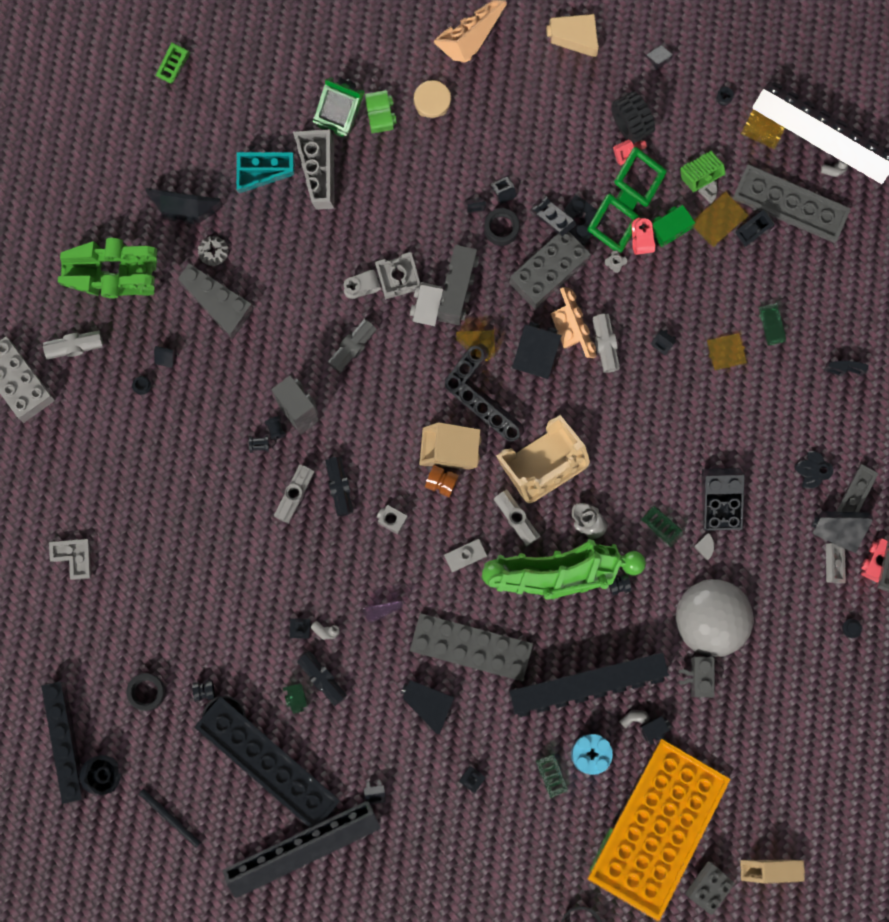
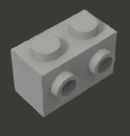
(427, 303)

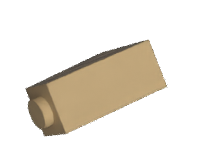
(574, 33)
(772, 871)

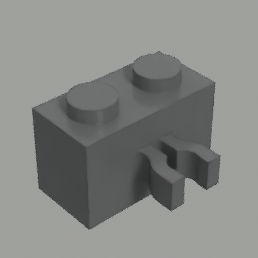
(701, 677)

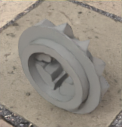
(220, 254)

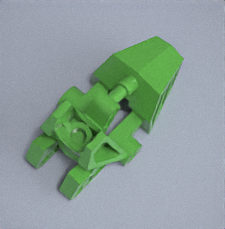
(83, 269)

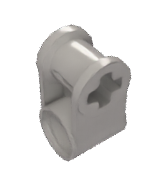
(363, 283)

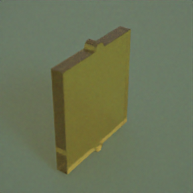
(726, 352)

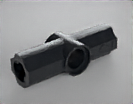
(339, 486)
(322, 678)

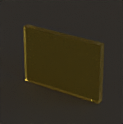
(719, 219)

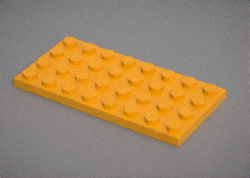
(659, 830)

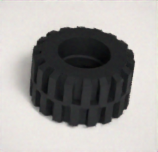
(633, 117)

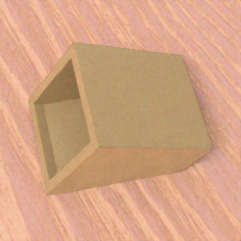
(450, 446)

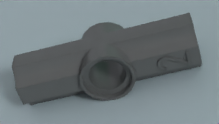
(352, 346)

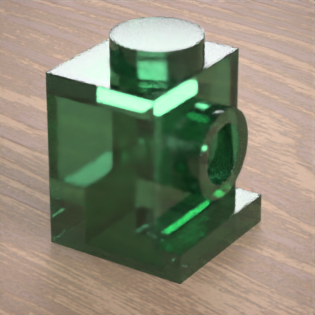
(296, 698)

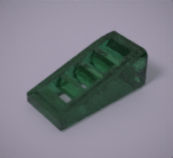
(663, 536)
(547, 759)

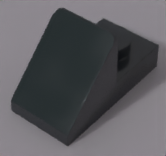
(755, 228)

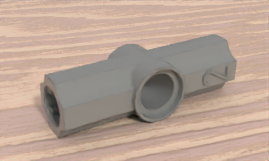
(606, 343)
(73, 344)
(289, 505)
(509, 507)

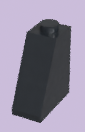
(842, 528)
(428, 704)

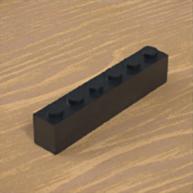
(63, 741)

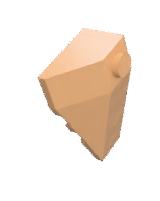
(468, 37)

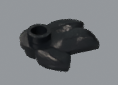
(811, 470)

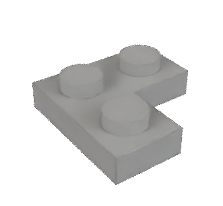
(77, 554)

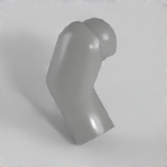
(835, 170)
(325, 632)
(634, 715)

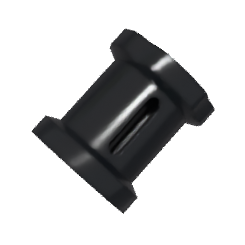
(275, 428)
(259, 443)

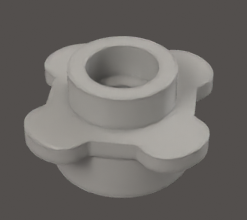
(616, 267)

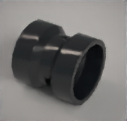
(620, 584)
(203, 690)

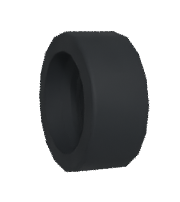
(501, 212)
(131, 692)

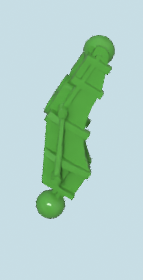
(562, 574)

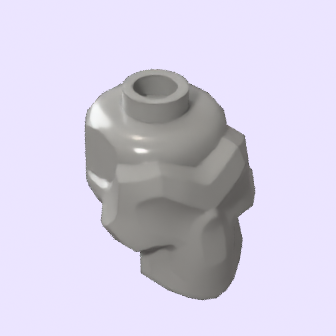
(588, 520)

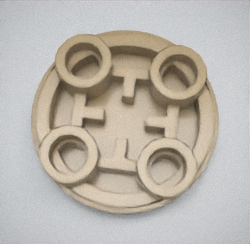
(432, 99)

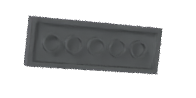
(791, 203)
(471, 647)

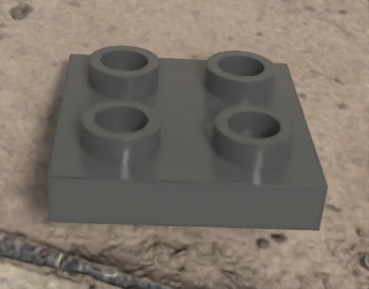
(709, 888)

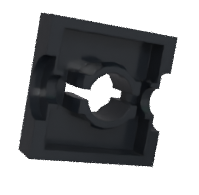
(577, 208)

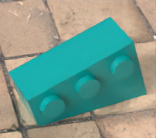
(263, 168)

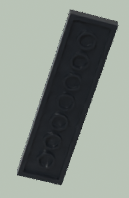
(267, 763)

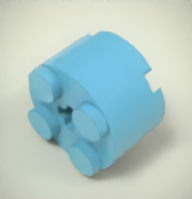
(600, 747)

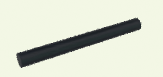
(169, 818)

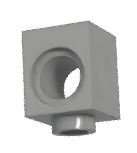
(395, 527)

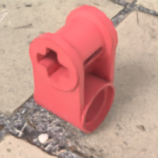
(643, 238)

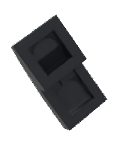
(841, 367)

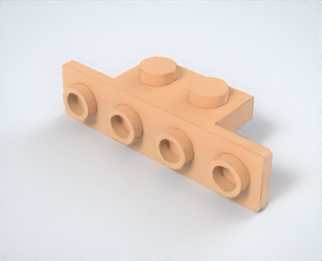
(571, 325)

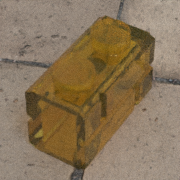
(763, 129)

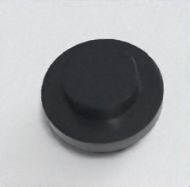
(141, 385)
(852, 628)

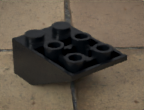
(722, 498)

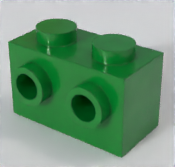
(672, 225)

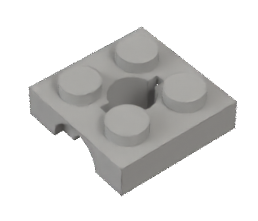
(390, 285)

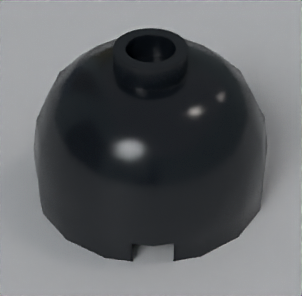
(100, 775)

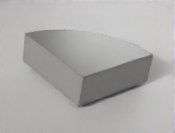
(709, 191)
(705, 546)

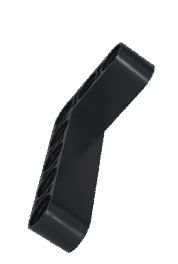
(479, 396)

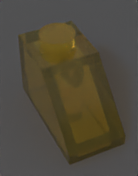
(471, 338)

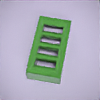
(181, 61)

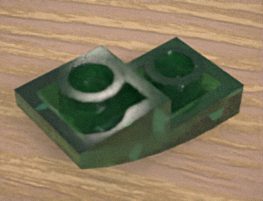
(772, 324)

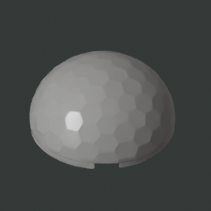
(714, 618)

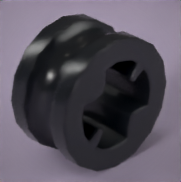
(721, 91)

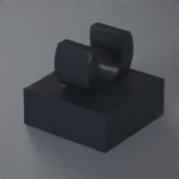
(663, 342)
(299, 628)
(472, 779)
(375, 794)

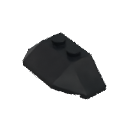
(183, 206)

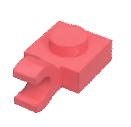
(623, 149)

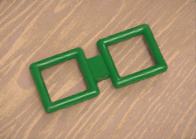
(627, 199)

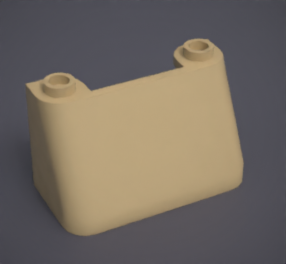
(545, 461)

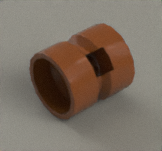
(440, 480)

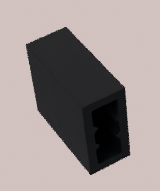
(536, 350)

